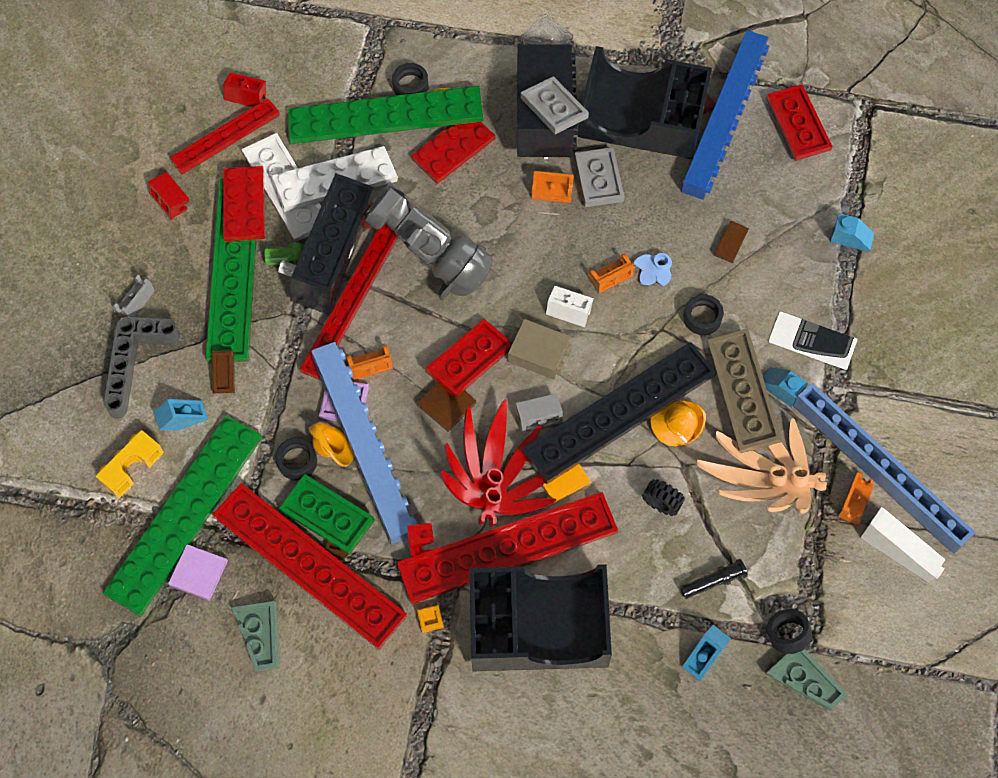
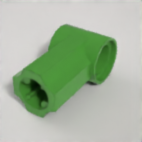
(288, 253)

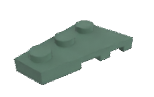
(260, 631)
(808, 678)

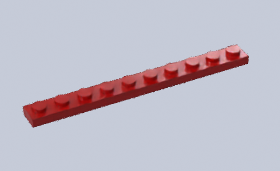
(353, 295)

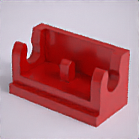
(244, 89)
(168, 195)
(419, 535)

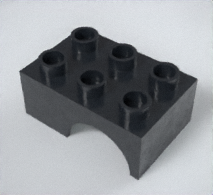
(647, 109)
(539, 620)

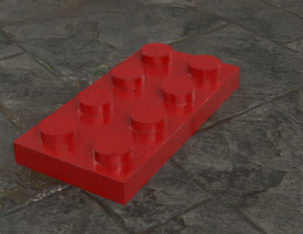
(798, 122)
(452, 149)
(244, 203)
(469, 358)

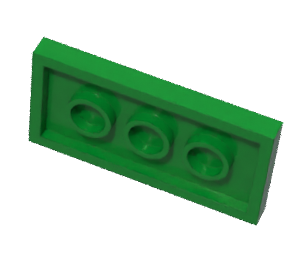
(327, 514)

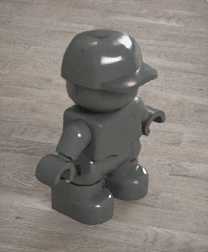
(457, 262)

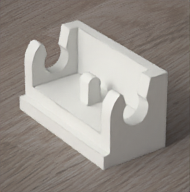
(569, 306)

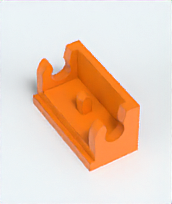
(552, 186)
(611, 274)
(370, 363)
(856, 499)

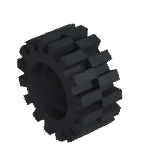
(663, 497)

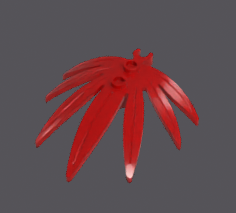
(490, 486)

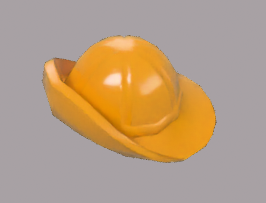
(679, 423)
(331, 443)

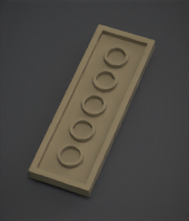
(744, 391)

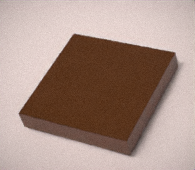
(444, 407)

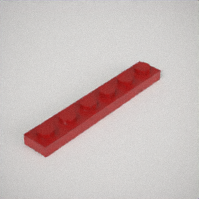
(224, 136)

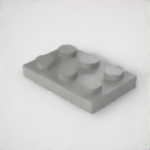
(554, 105)
(599, 177)

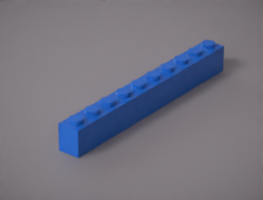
(725, 114)

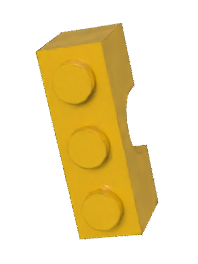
(139, 449)

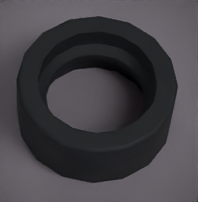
(406, 70)
(703, 300)
(288, 445)
(784, 617)

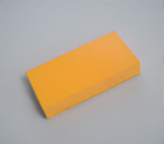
(567, 484)

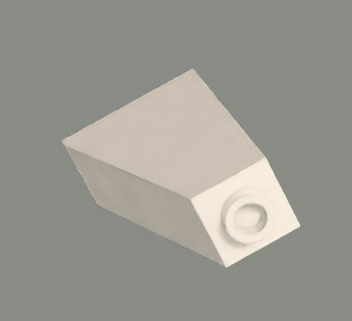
(903, 546)

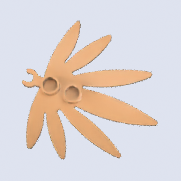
(787, 480)

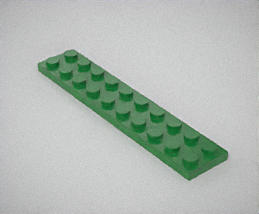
(385, 115)
(230, 292)
(182, 516)

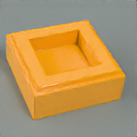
(430, 618)

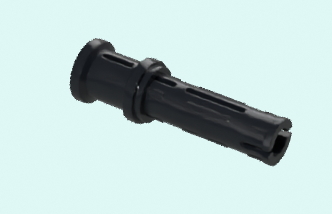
(722, 576)

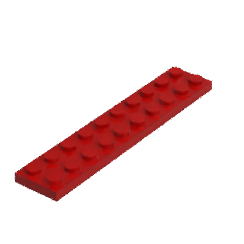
(507, 546)
(310, 566)

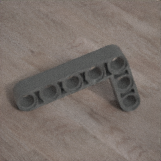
(127, 357)

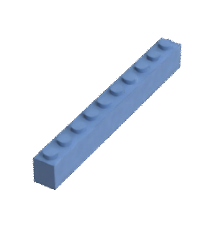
(363, 442)
(883, 468)

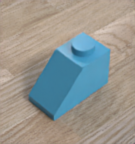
(852, 233)
(784, 385)
(179, 414)
(706, 652)

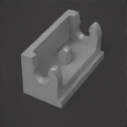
(135, 298)
(539, 411)

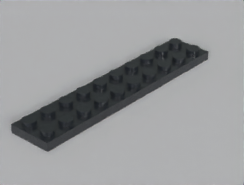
(618, 412)

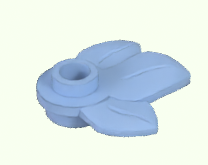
(652, 270)

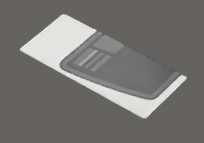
(813, 340)

